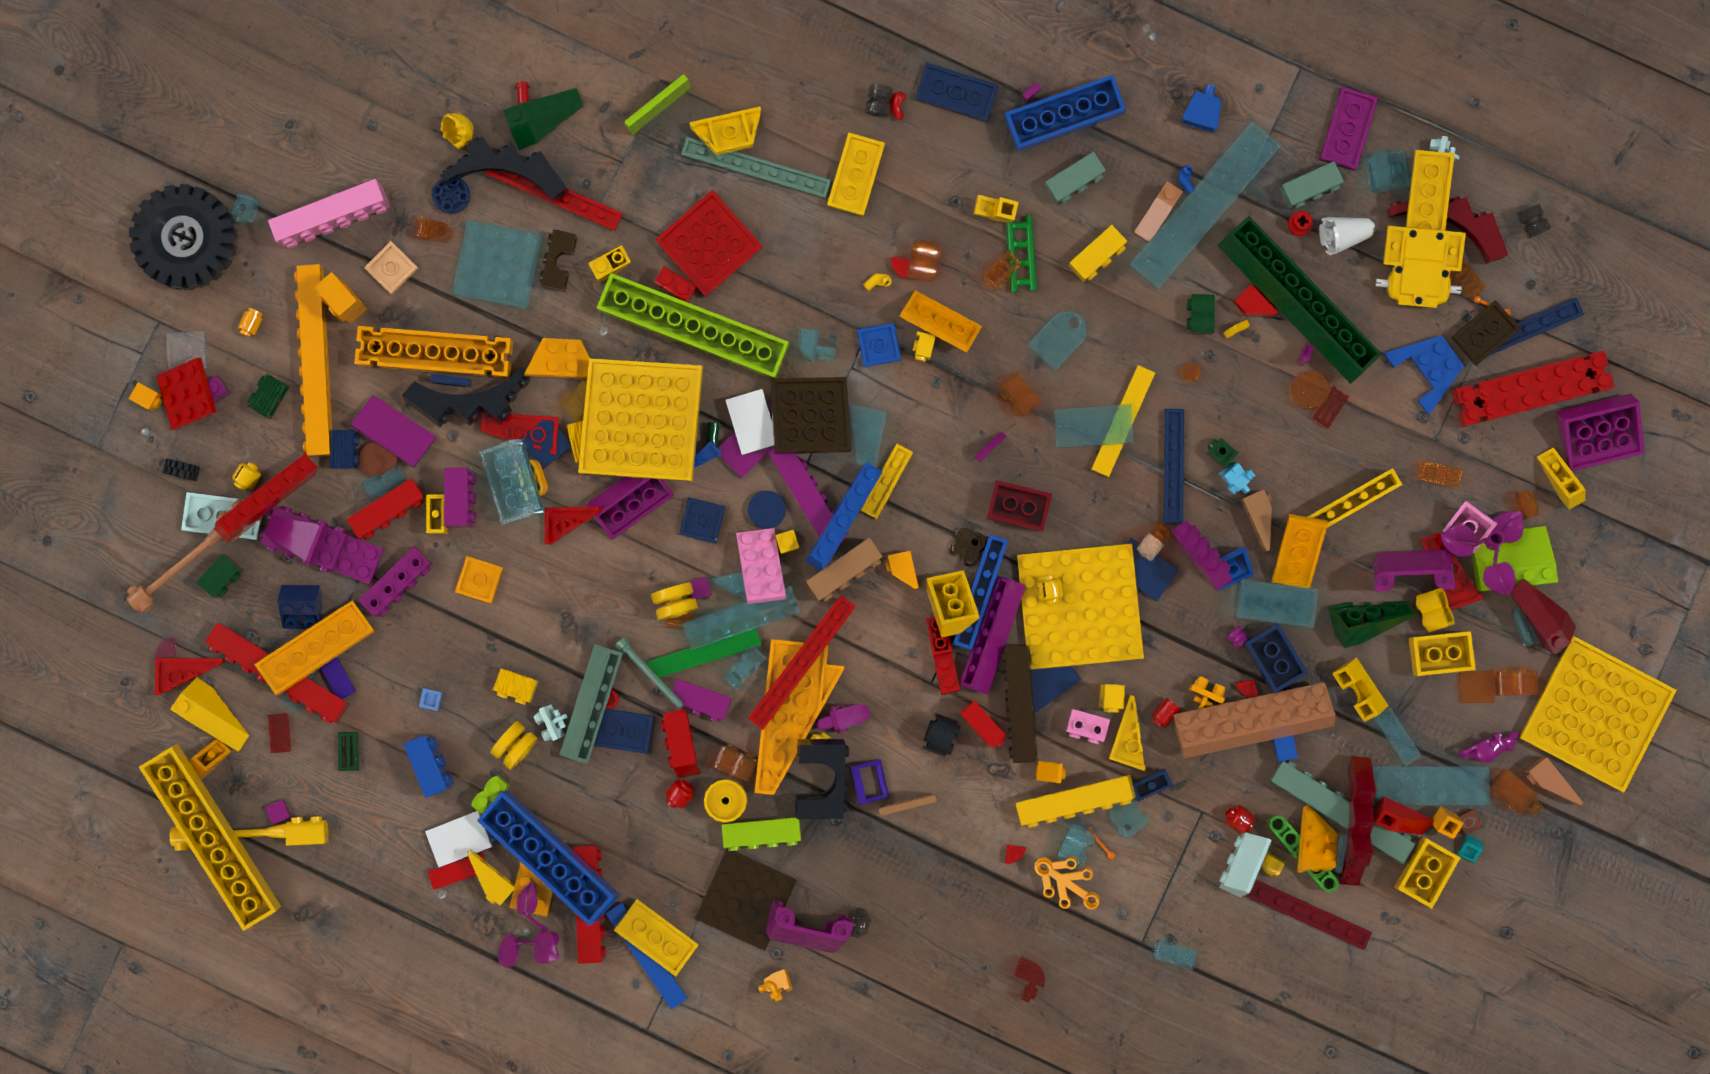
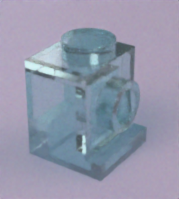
(251, 208)

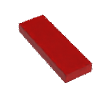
(452, 872)

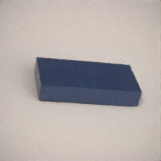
(451, 380)

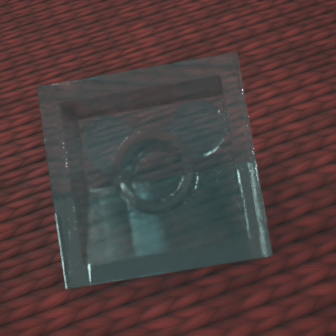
(1388, 171)

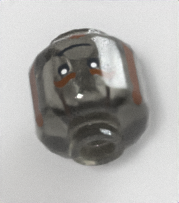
(861, 922)

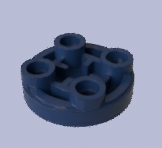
(451, 197)

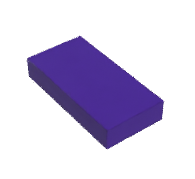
(338, 679)

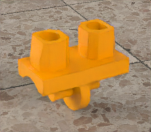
(1199, 688)

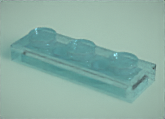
(1397, 736)

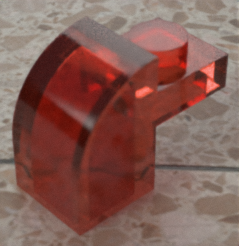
(1032, 974)

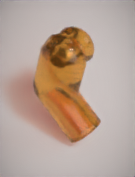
(677, 623)

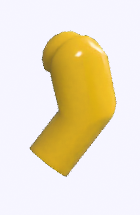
(878, 279)

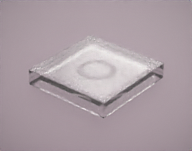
(185, 347)

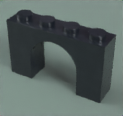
(831, 802)

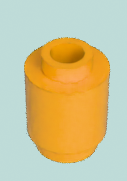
(250, 322)

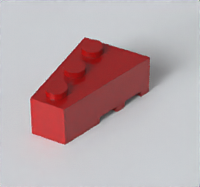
(680, 744)

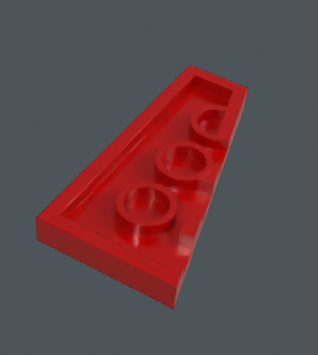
(1464, 591)

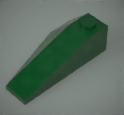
(538, 117)
(1361, 623)

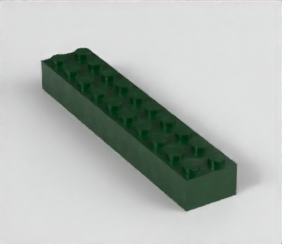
(1299, 299)

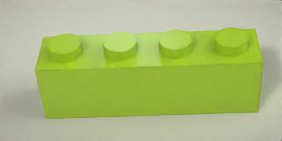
(761, 832)

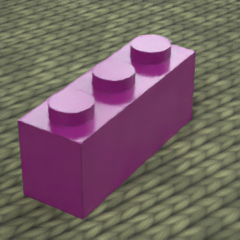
(702, 700)

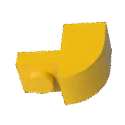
(996, 209)

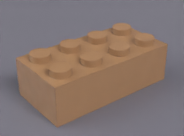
(845, 569)

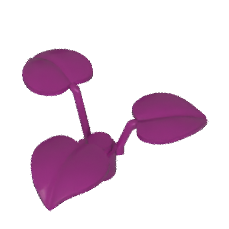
(1509, 529)
(546, 941)

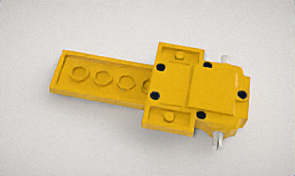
(1423, 249)

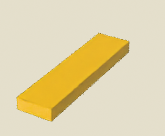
(883, 488)

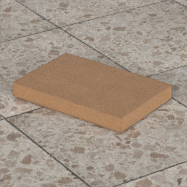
(907, 804)

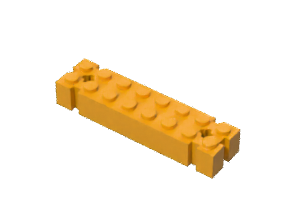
(433, 352)

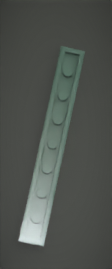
(758, 168)

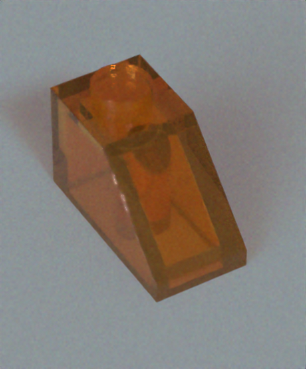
(1154, 541)

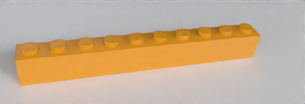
(314, 361)

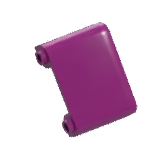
(1413, 563)
(782, 928)

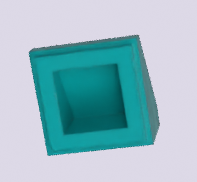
(1470, 848)

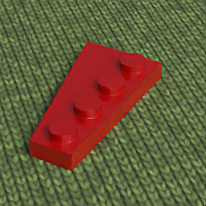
(518, 426)

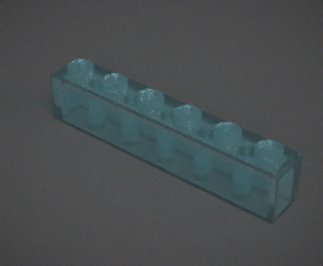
(738, 619)

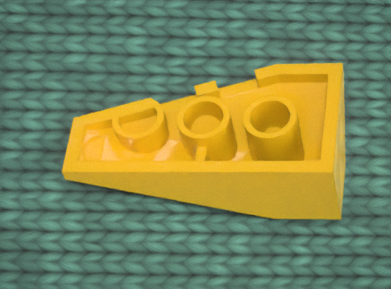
(207, 711)

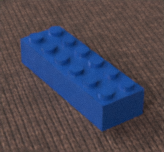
(1065, 113)

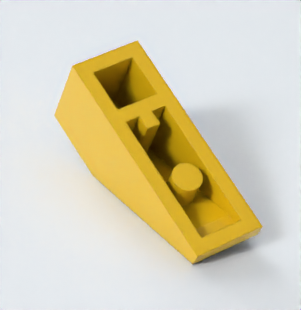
(1562, 479)
(494, 883)

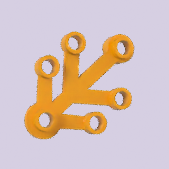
(1064, 880)

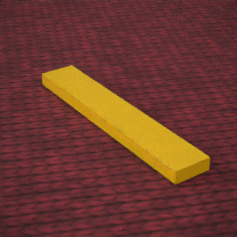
(1134, 395)

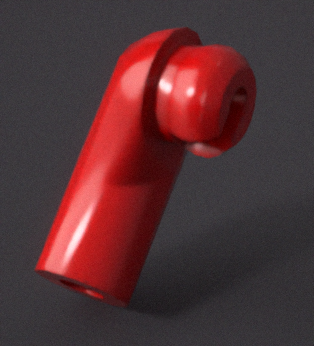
(895, 103)

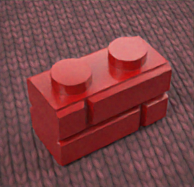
(675, 285)

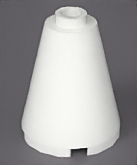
(1344, 232)

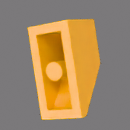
(902, 568)
(209, 758)

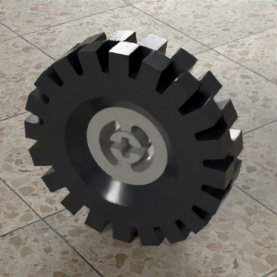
(195, 211)

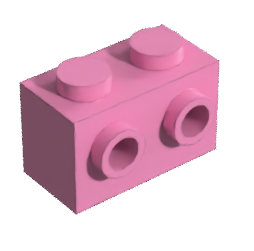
(1087, 725)

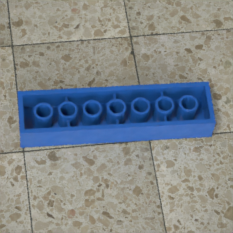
(548, 857)

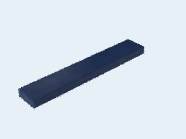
(1543, 322)
(1173, 466)

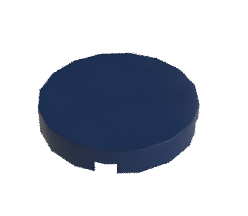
(767, 509)

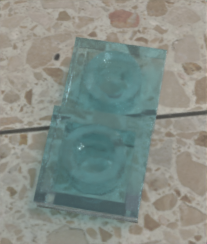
(381, 485)
(1175, 954)

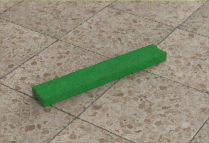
(691, 658)

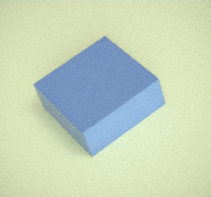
(430, 699)

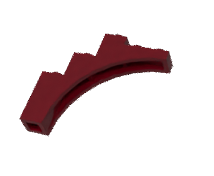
(1481, 229)
(1361, 820)

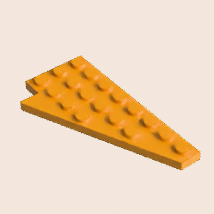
(796, 714)

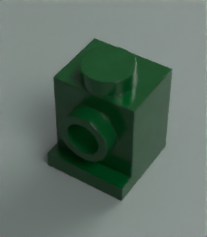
(1222, 460)

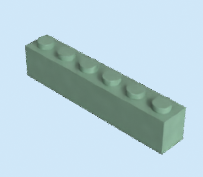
(591, 704)

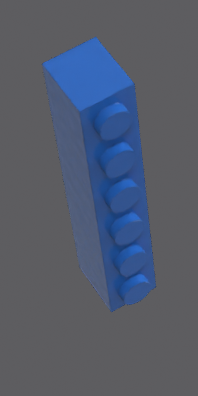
(843, 516)
(982, 587)

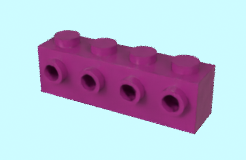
(1201, 555)
(396, 582)

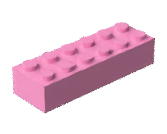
(329, 214)

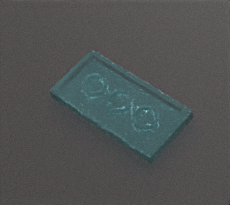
(1094, 426)

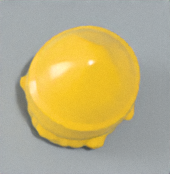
(457, 129)

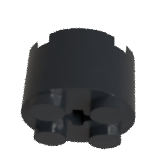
(940, 735)

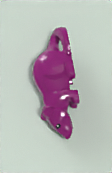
(1488, 750)

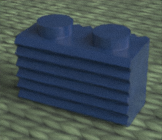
(343, 449)
(1151, 784)

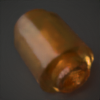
(1527, 504)

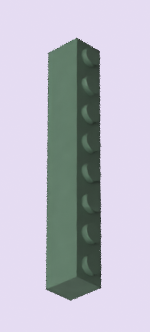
(1336, 808)

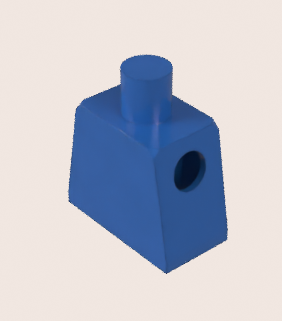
(1203, 110)

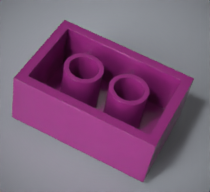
(459, 498)

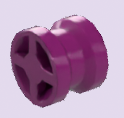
(1237, 636)

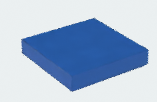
(878, 345)

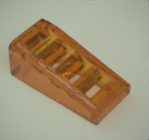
(997, 266)
(1471, 274)

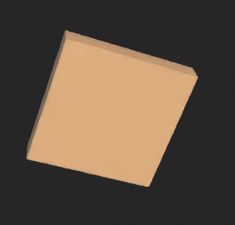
(391, 267)

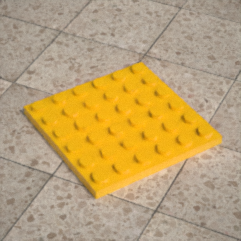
(640, 419)
(1094, 617)
(1597, 714)

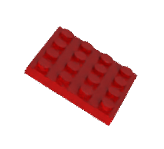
(709, 243)

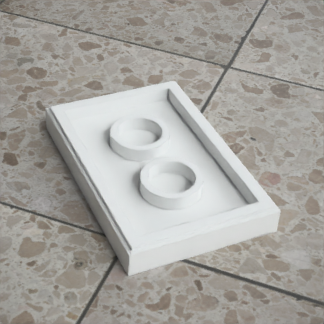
(751, 421)
(454, 839)

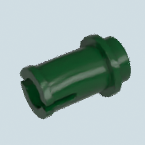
(713, 432)

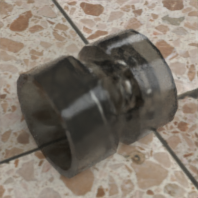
(878, 100)
(1537, 227)

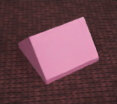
(1474, 519)

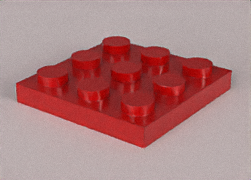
(186, 394)

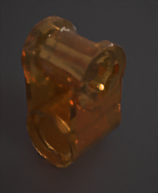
(429, 230)

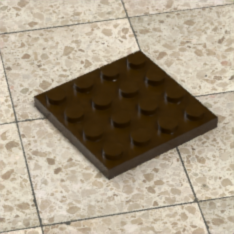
(810, 415)
(742, 898)

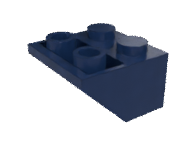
(300, 606)

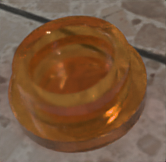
(1191, 372)

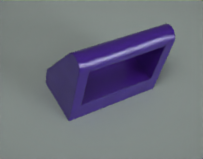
(859, 784)

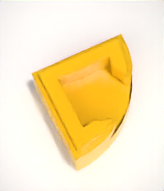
(1236, 328)

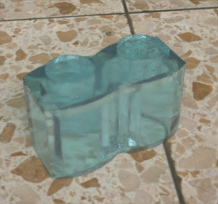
(1076, 843)

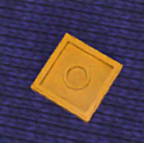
(479, 579)

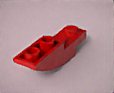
(943, 659)

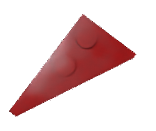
(563, 520)
(176, 671)

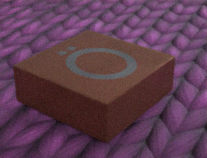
(1470, 821)

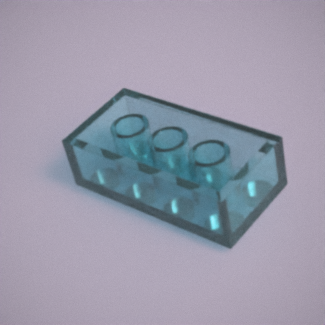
(512, 481)
(1276, 603)

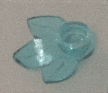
(1128, 816)

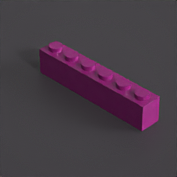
(804, 489)
(992, 635)

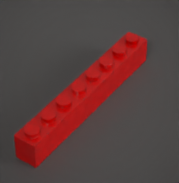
(305, 691)

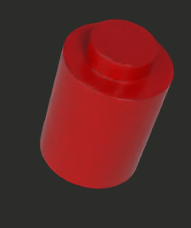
(1164, 713)

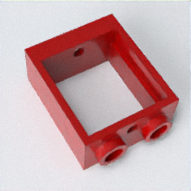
(983, 725)

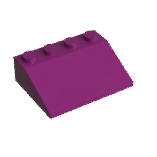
(1601, 431)

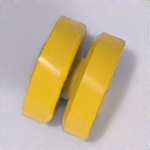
(674, 601)
(516, 747)
(737, 800)

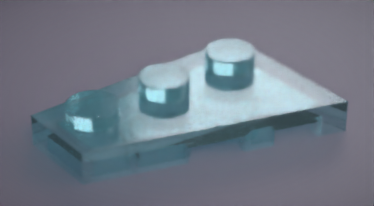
(867, 432)

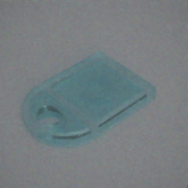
(1058, 339)

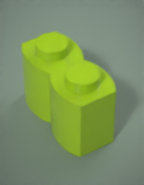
(491, 791)

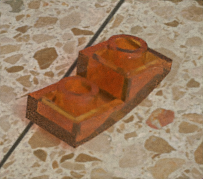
(1440, 474)

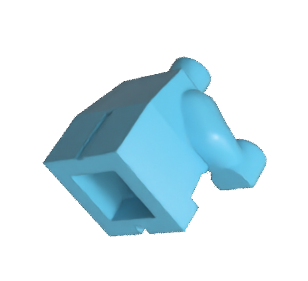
(1236, 478)

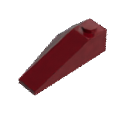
(1546, 618)

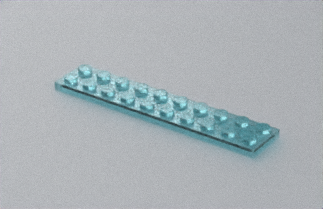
(1205, 205)

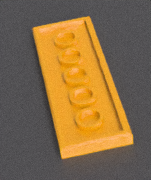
(314, 648)

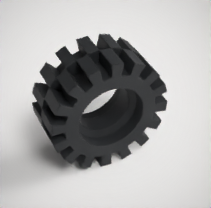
(181, 469)

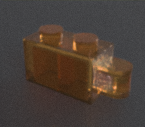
(1515, 792)

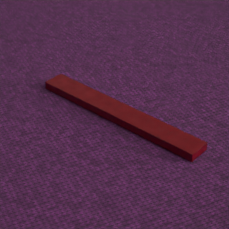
(1309, 914)

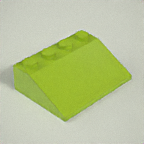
(1529, 557)

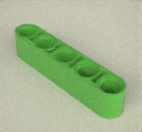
(1293, 849)

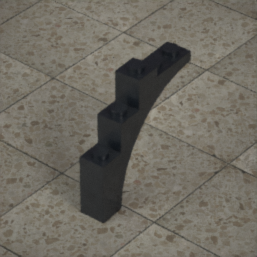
(507, 160)
(467, 407)

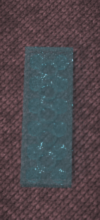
(1433, 785)

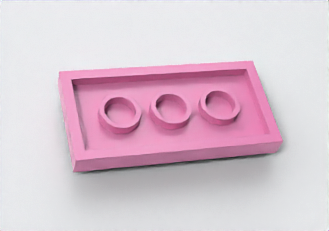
(760, 566)

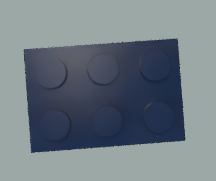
(1275, 658)

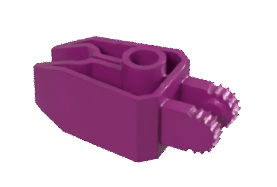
(842, 718)

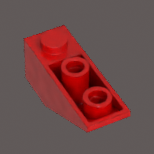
(1400, 818)

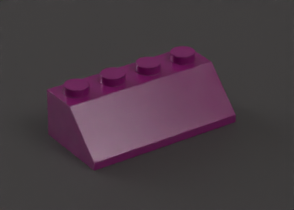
(629, 502)

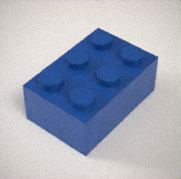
(429, 765)

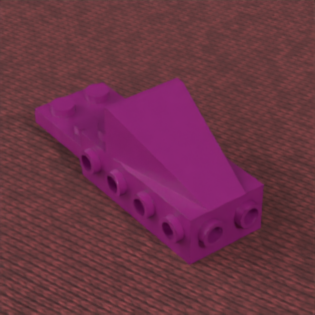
(320, 545)

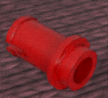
(522, 92)

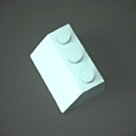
(1244, 864)

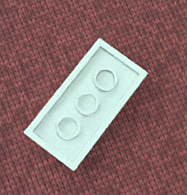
(202, 513)

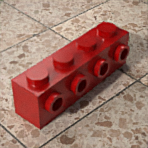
(386, 508)

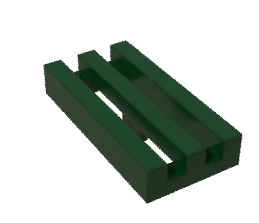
(348, 751)

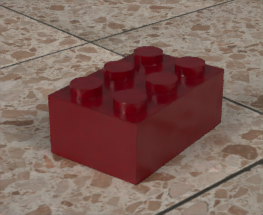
(1019, 506)

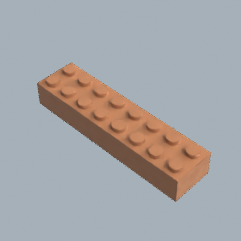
(1254, 720)

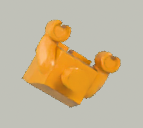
(776, 984)

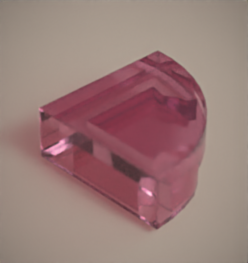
(167, 648)

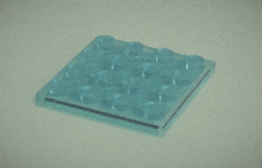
(497, 264)

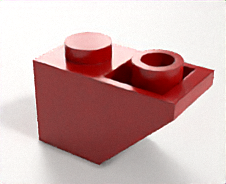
(1253, 304)

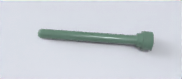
(625, 647)

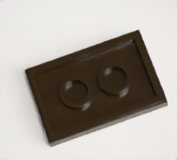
(1485, 333)

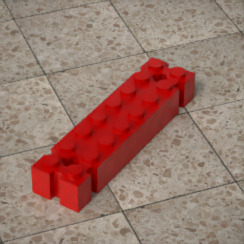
(1532, 389)

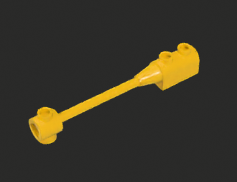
(296, 833)

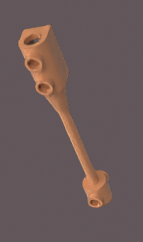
(141, 597)

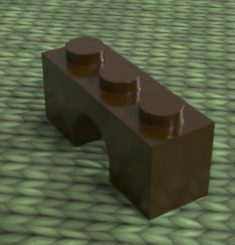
(560, 244)

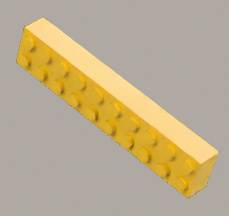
(210, 837)

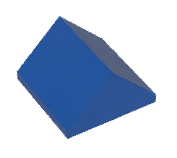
(1239, 566)

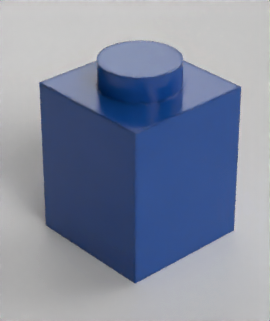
(1284, 748)

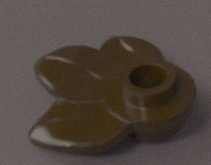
(964, 545)

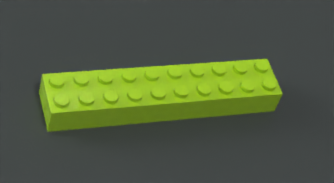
(693, 326)

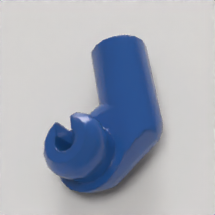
(1184, 179)

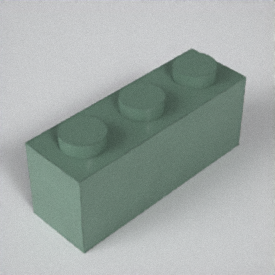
(1075, 178)
(1312, 185)

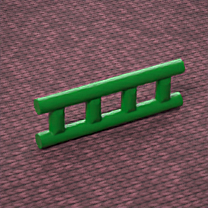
(1030, 261)

